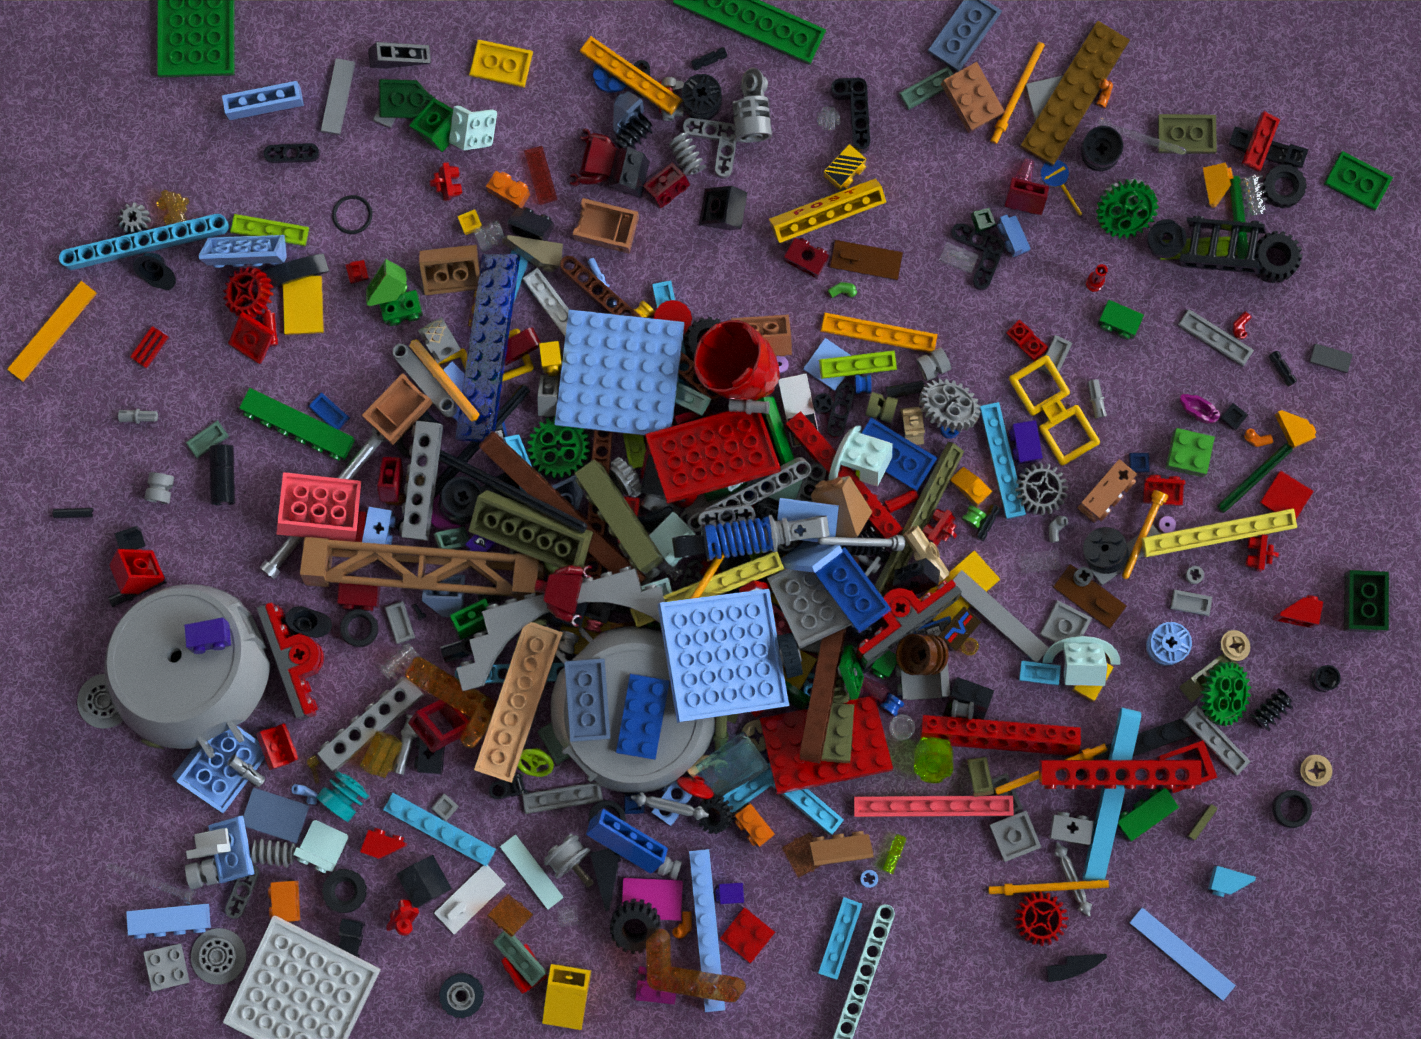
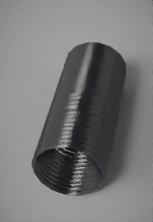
(222, 478)

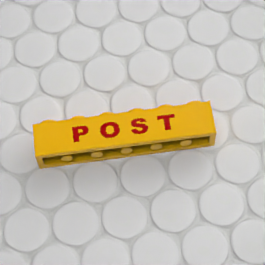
(827, 210)

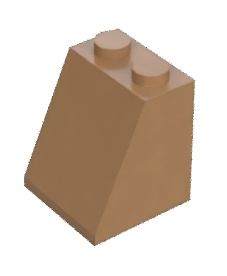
(852, 510)

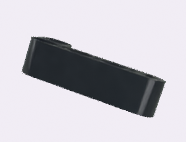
(856, 115)
(351, 935)

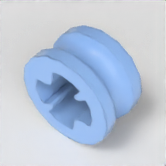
(866, 884)

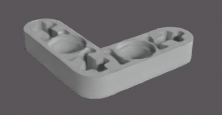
(723, 141)

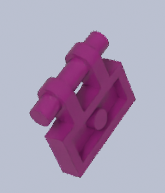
(645, 993)

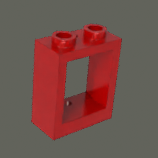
(1203, 755)

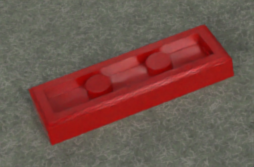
(1260, 141)

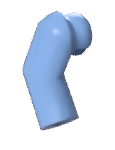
(305, 791)

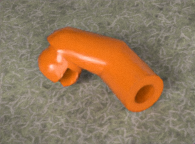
(1106, 87)
(1256, 440)
(685, 927)

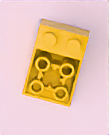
(566, 996)

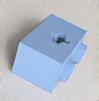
(374, 519)

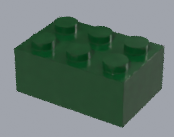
(1366, 601)

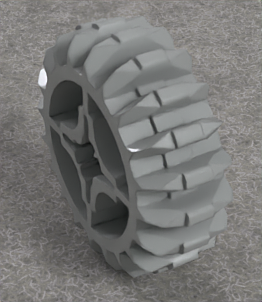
(1049, 490)

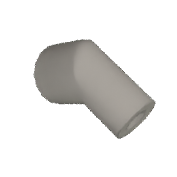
(1055, 526)

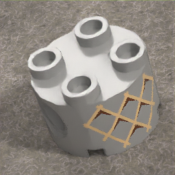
(439, 339)

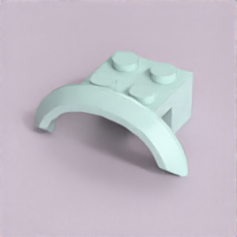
(864, 454)
(1084, 659)

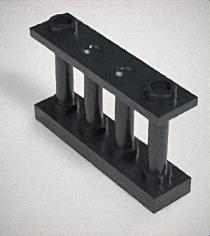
(1229, 262)

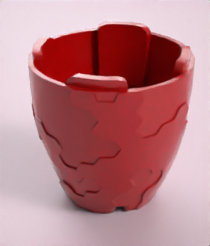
(736, 362)

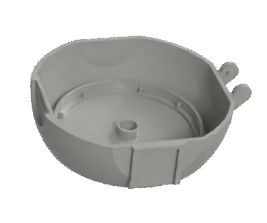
(199, 694)
(680, 744)

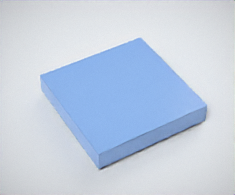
(825, 350)

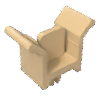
(913, 424)

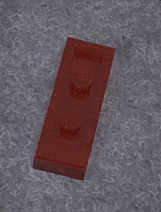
(540, 175)

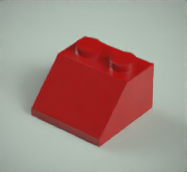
(135, 570)
(1303, 612)

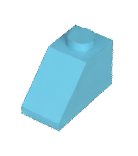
(1228, 881)

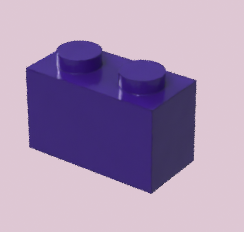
(1026, 442)
(207, 635)

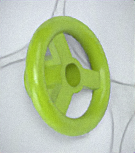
(535, 758)

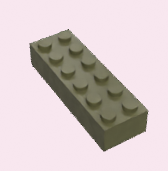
(619, 516)
(528, 531)

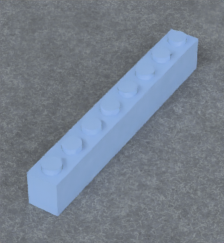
(706, 919)

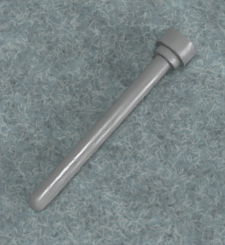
(895, 542)

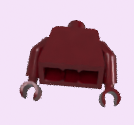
(596, 159)
(563, 591)

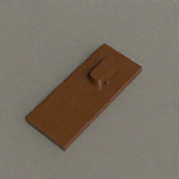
(866, 260)
(1090, 598)

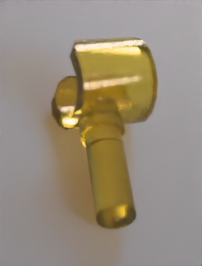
(312, 762)

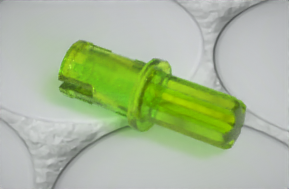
(894, 853)

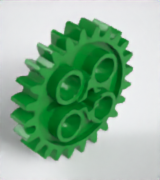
(1127, 208)
(560, 464)
(1225, 693)

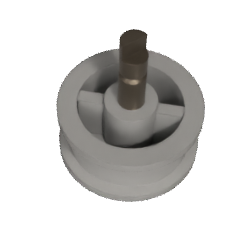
(567, 857)

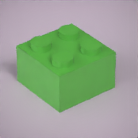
(1190, 452)

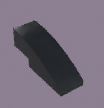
(1073, 966)

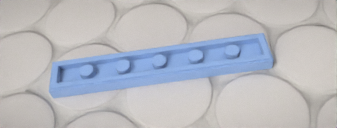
(1182, 954)

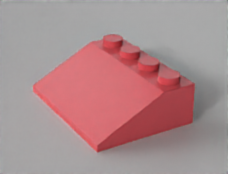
(318, 507)

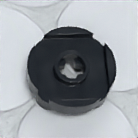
(1173, 230)

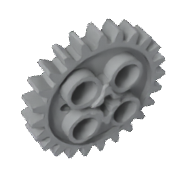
(958, 414)

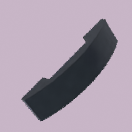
(1277, 153)
(297, 270)

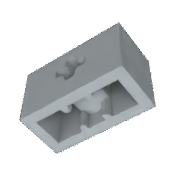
(1060, 832)

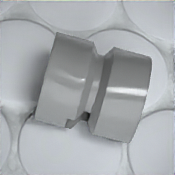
(933, 364)
(159, 488)
(201, 874)

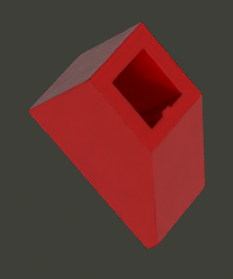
(379, 845)

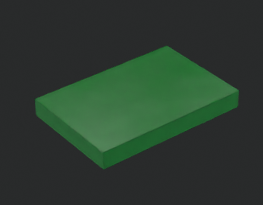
(1358, 180)

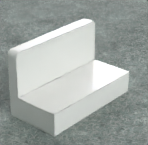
(210, 843)

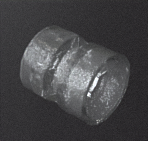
(489, 236)
(901, 727)

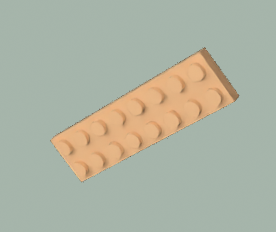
(518, 701)

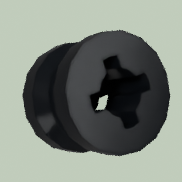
(824, 401)

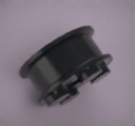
(1105, 550)

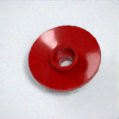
(695, 786)

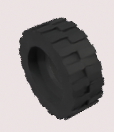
(1291, 173)
(359, 891)

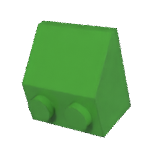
(386, 284)

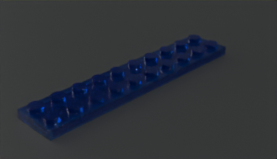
(488, 344)

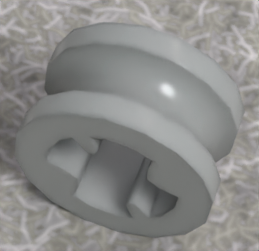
(1189, 577)

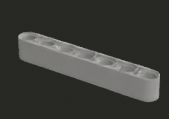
(758, 493)

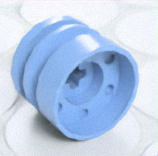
(1160, 651)

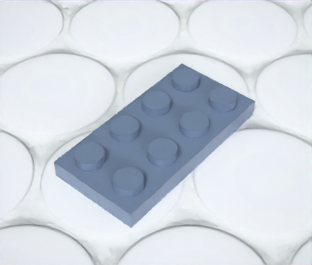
(964, 32)
(587, 699)

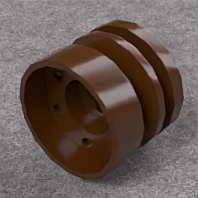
(922, 654)

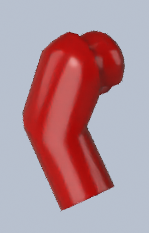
(1239, 325)

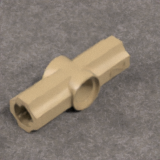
(925, 549)

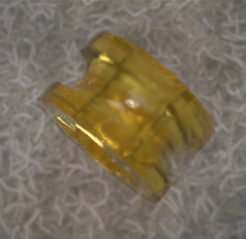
(976, 646)

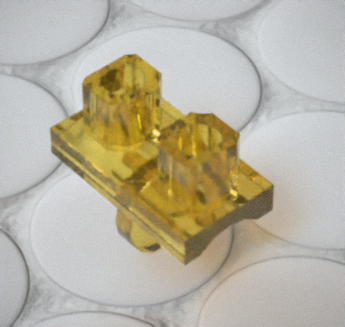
(175, 205)

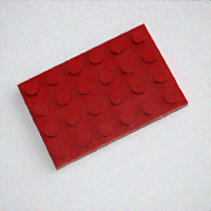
(711, 454)
(784, 739)

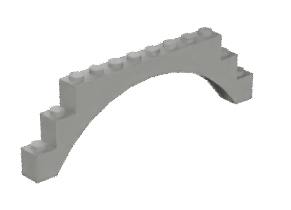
(509, 619)

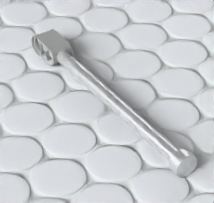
(353, 467)

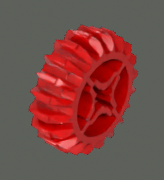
(258, 290)
(1027, 928)

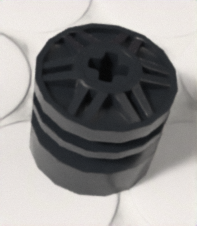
(706, 106)
(1109, 140)

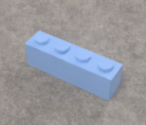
(262, 100)
(168, 920)

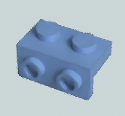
(1013, 234)

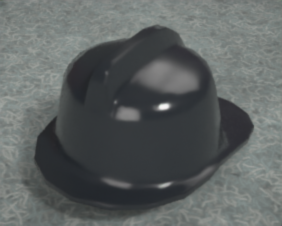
(154, 271)
(308, 622)

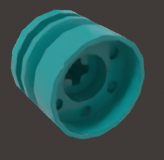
(342, 796)

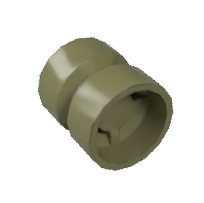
(874, 407)

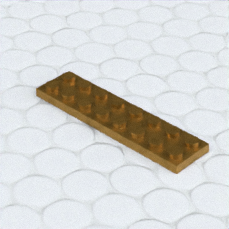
(1074, 93)

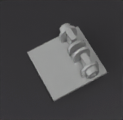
(166, 967)

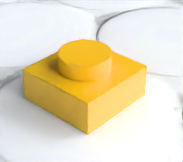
(469, 221)

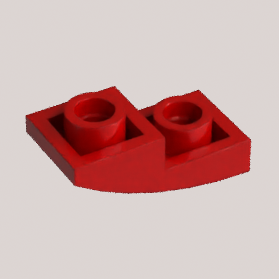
(1026, 340)

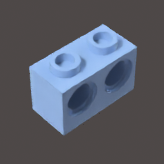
(670, 819)

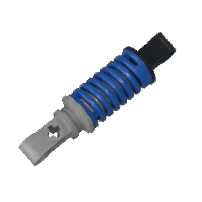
(747, 536)

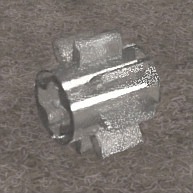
(828, 118)

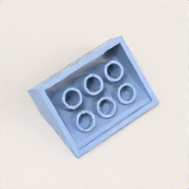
(244, 250)
(212, 777)

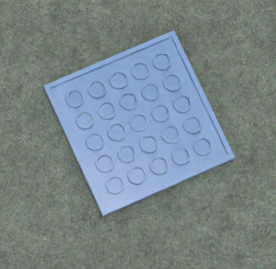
(619, 373)
(722, 655)

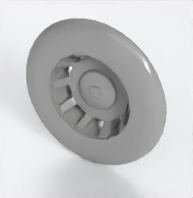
(100, 701)
(218, 956)

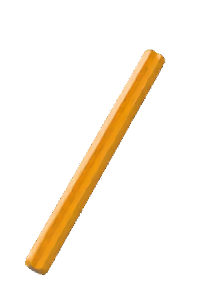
(444, 380)

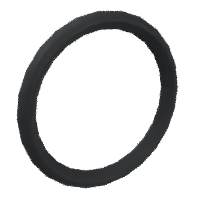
(347, 198)

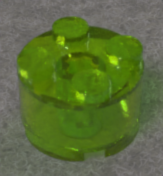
(933, 759)

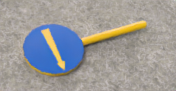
(1056, 177)

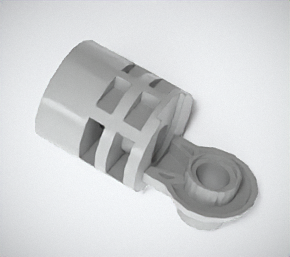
(752, 113)

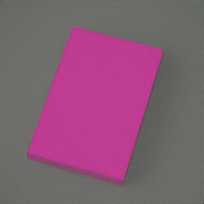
(662, 894)

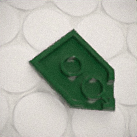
(401, 98)

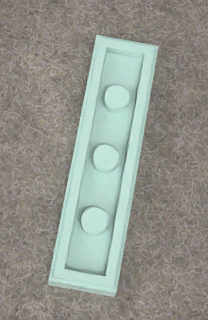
(531, 872)

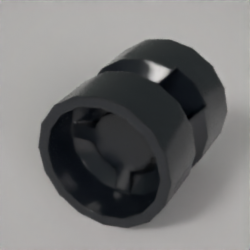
(1325, 678)

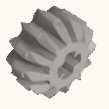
(131, 225)

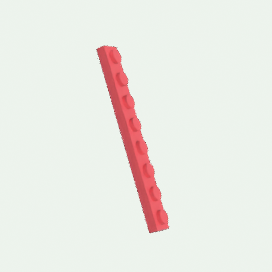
(933, 806)

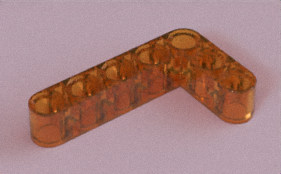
(448, 689)
(686, 977)

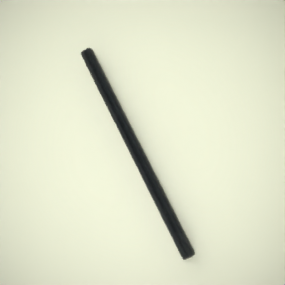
(473, 446)
(512, 492)

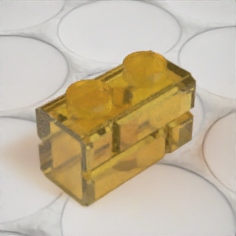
(381, 754)

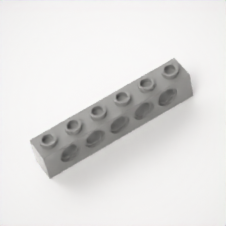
(427, 490)
(336, 761)

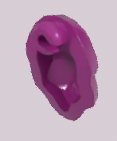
(1193, 406)

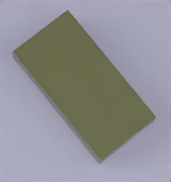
(980, 776)
(1201, 822)

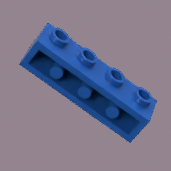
(627, 841)

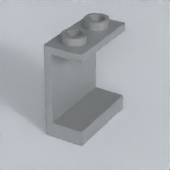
(923, 686)

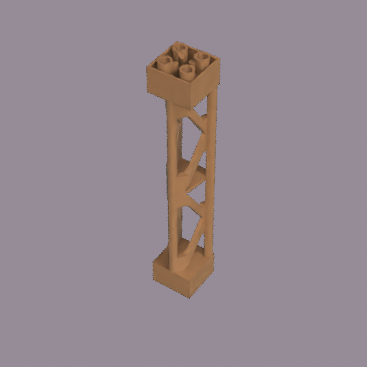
(319, 552)

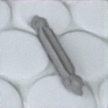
(669, 806)
(1071, 876)

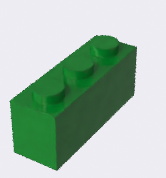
(1146, 813)

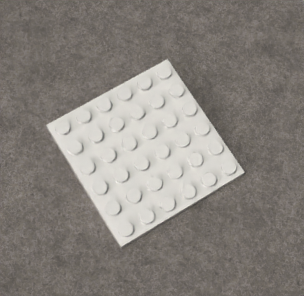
(300, 988)

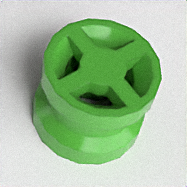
(973, 516)

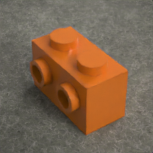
(508, 190)
(754, 824)
(285, 900)

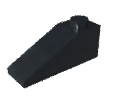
(398, 55)
(606, 871)

